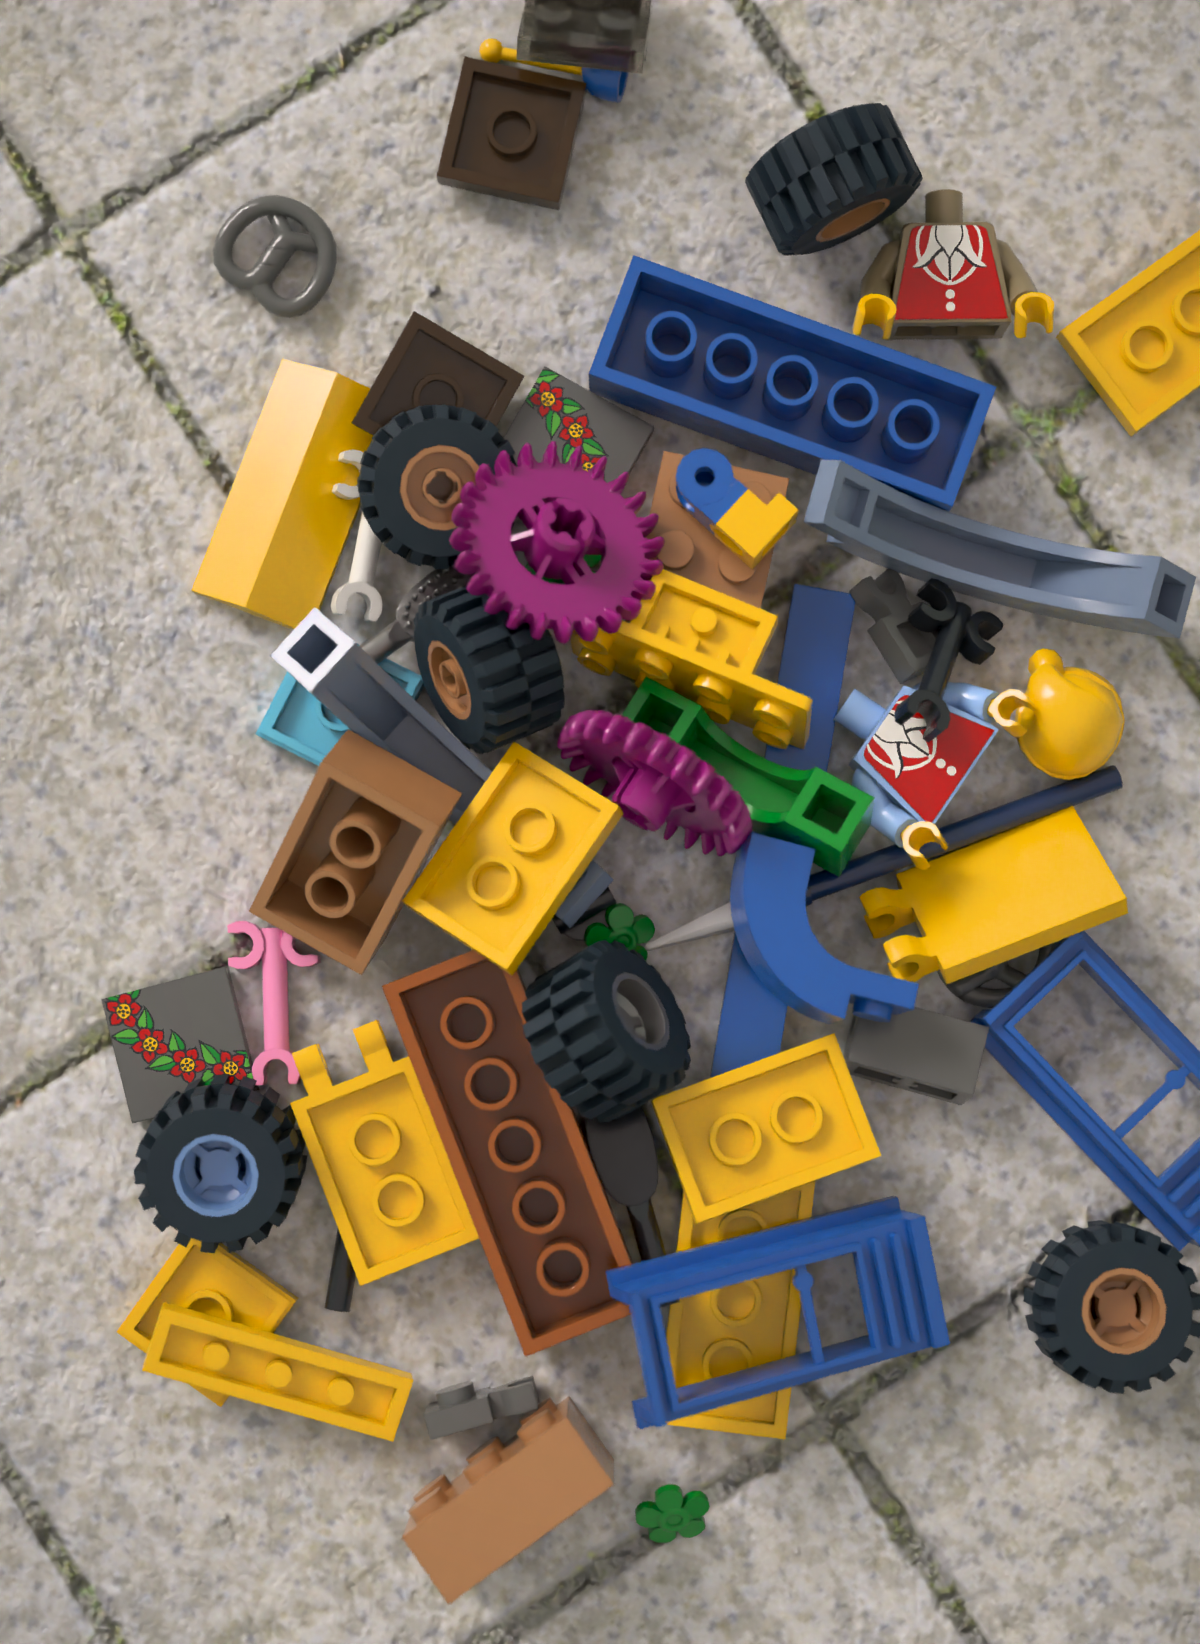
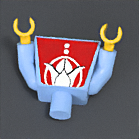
(918, 778)

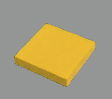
(210, 1284)

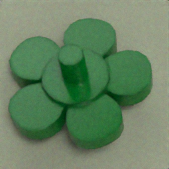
(622, 928)
(673, 1513)

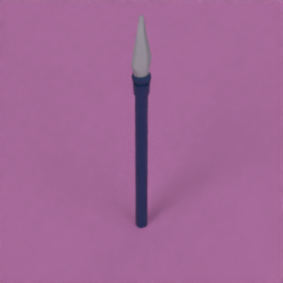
(895, 857)

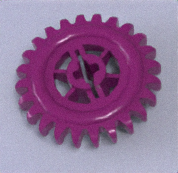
(566, 517)
(656, 780)

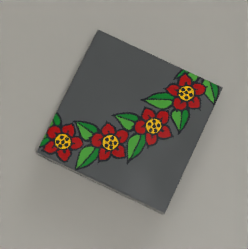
(577, 417)
(176, 1036)

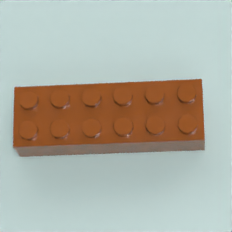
(512, 1149)

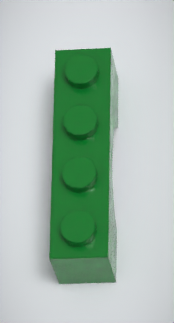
(783, 802)

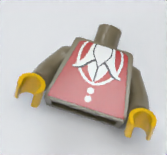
(949, 281)

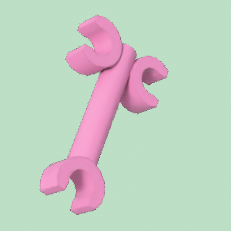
(273, 949)

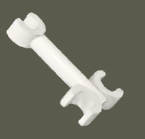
(365, 555)

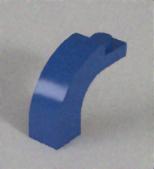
(782, 949)

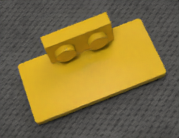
(706, 652)

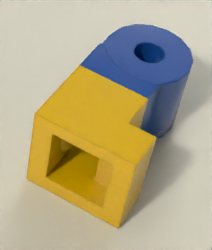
(729, 508)

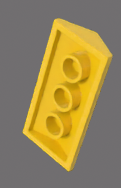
(281, 519)

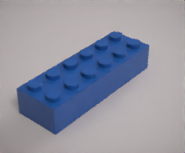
(786, 384)

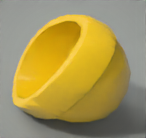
(1075, 718)

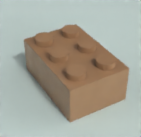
(695, 551)
(354, 851)
(507, 1497)

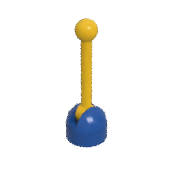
(601, 83)

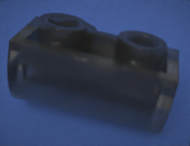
(586, 33)

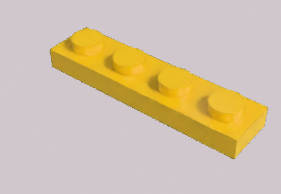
(277, 1371)

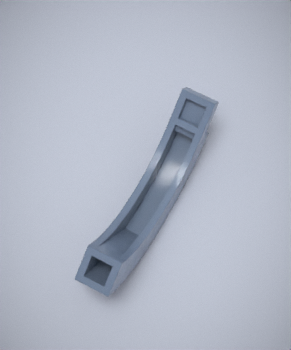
(997, 564)
(385, 714)

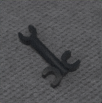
(956, 634)

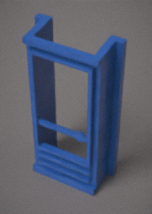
(1166, 1201)
(893, 1279)

